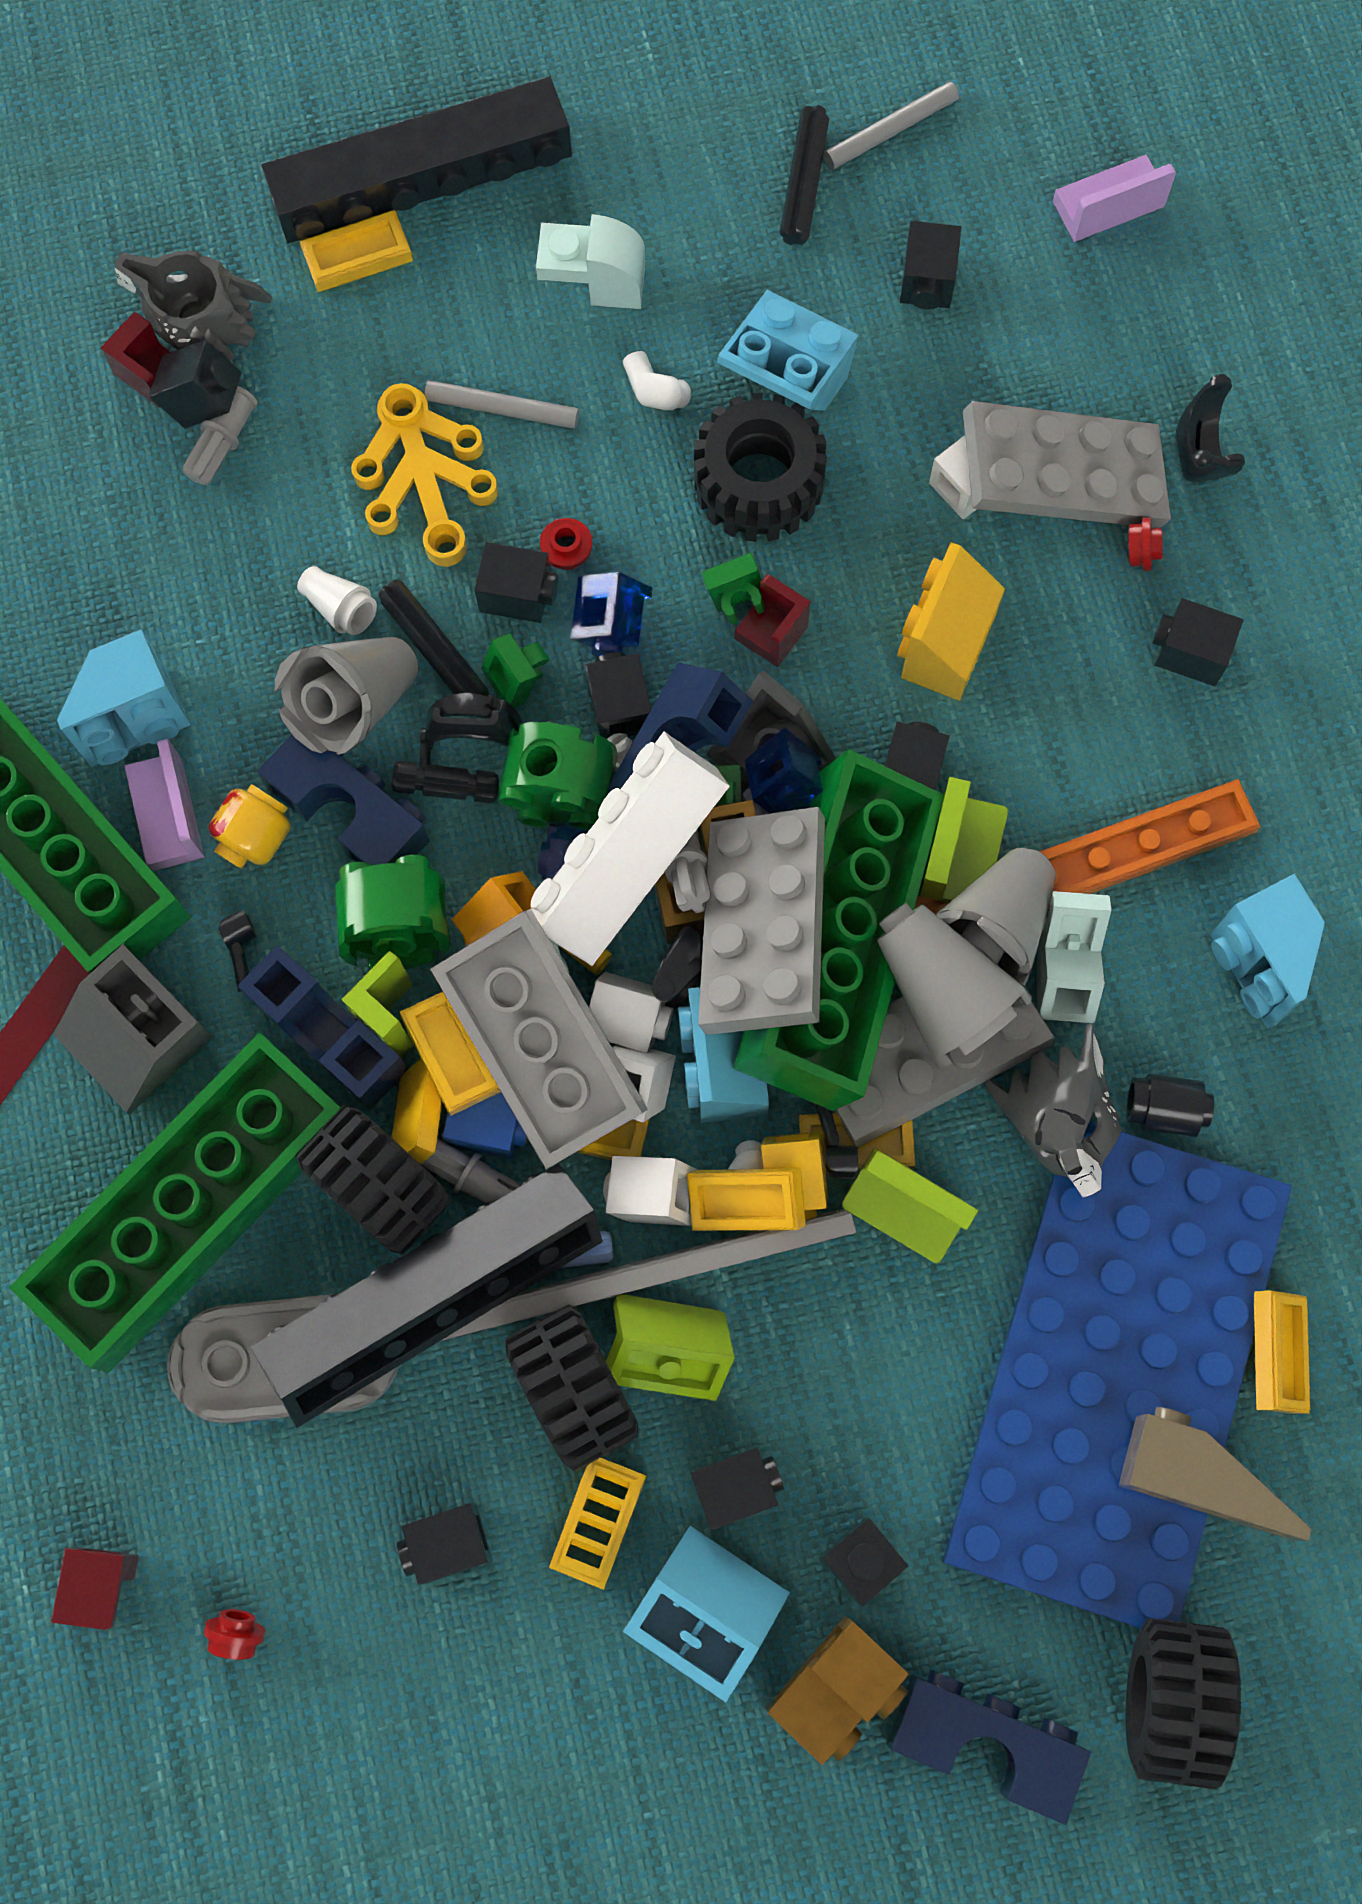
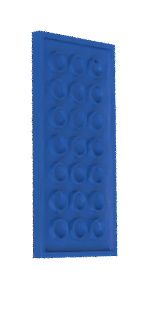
(1118, 1312)

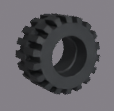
(769, 430)
(373, 1179)
(571, 1388)
(1183, 1703)

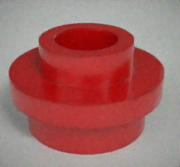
(1145, 544)
(566, 557)
(233, 1634)

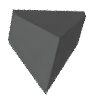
(769, 713)

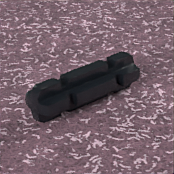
(445, 782)

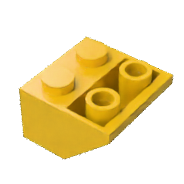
(949, 623)

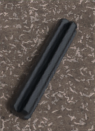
(804, 175)
(430, 640)

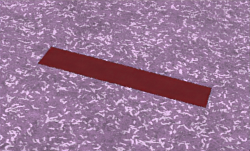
(37, 1017)

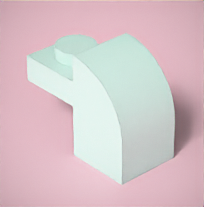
(602, 254)
(1070, 957)

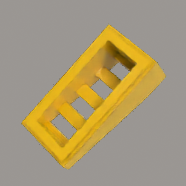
(579, 1570)

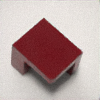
(135, 354)
(779, 626)
(91, 1586)

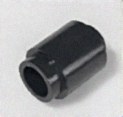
(1169, 1105)

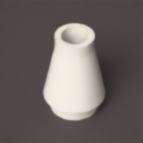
(340, 601)

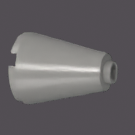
(343, 690)
(1006, 910)
(947, 982)

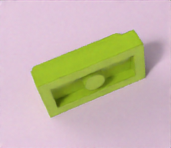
(963, 843)
(376, 995)
(907, 1206)
(670, 1347)

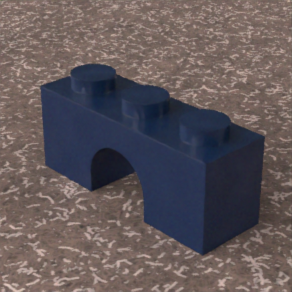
(695, 709)
(311, 779)
(323, 1027)
(1042, 1761)

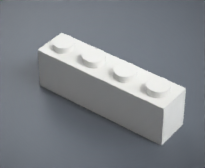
(627, 847)

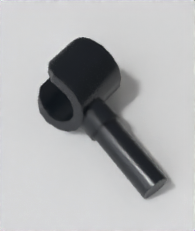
(235, 931)
(840, 1161)

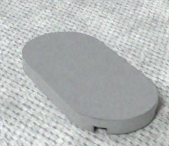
(221, 1377)

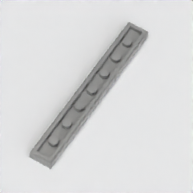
(661, 1269)

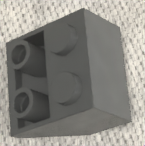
(128, 1029)

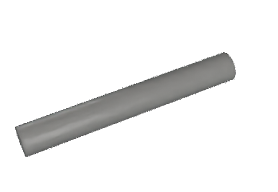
(891, 125)
(502, 404)

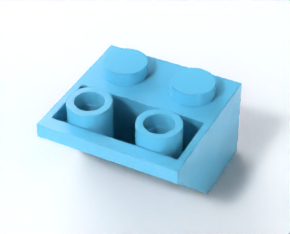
(791, 351)
(121, 701)
(1271, 948)
(710, 1079)
(707, 1613)

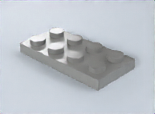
(1065, 465)
(763, 922)
(538, 1038)
(910, 1083)

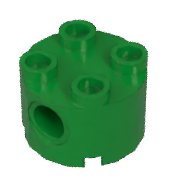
(556, 775)
(391, 910)

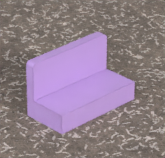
(1113, 196)
(164, 809)

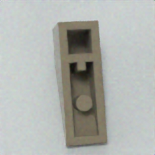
(1198, 1473)

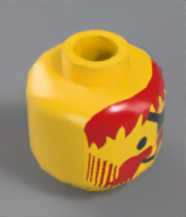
(249, 826)

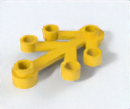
(421, 466)

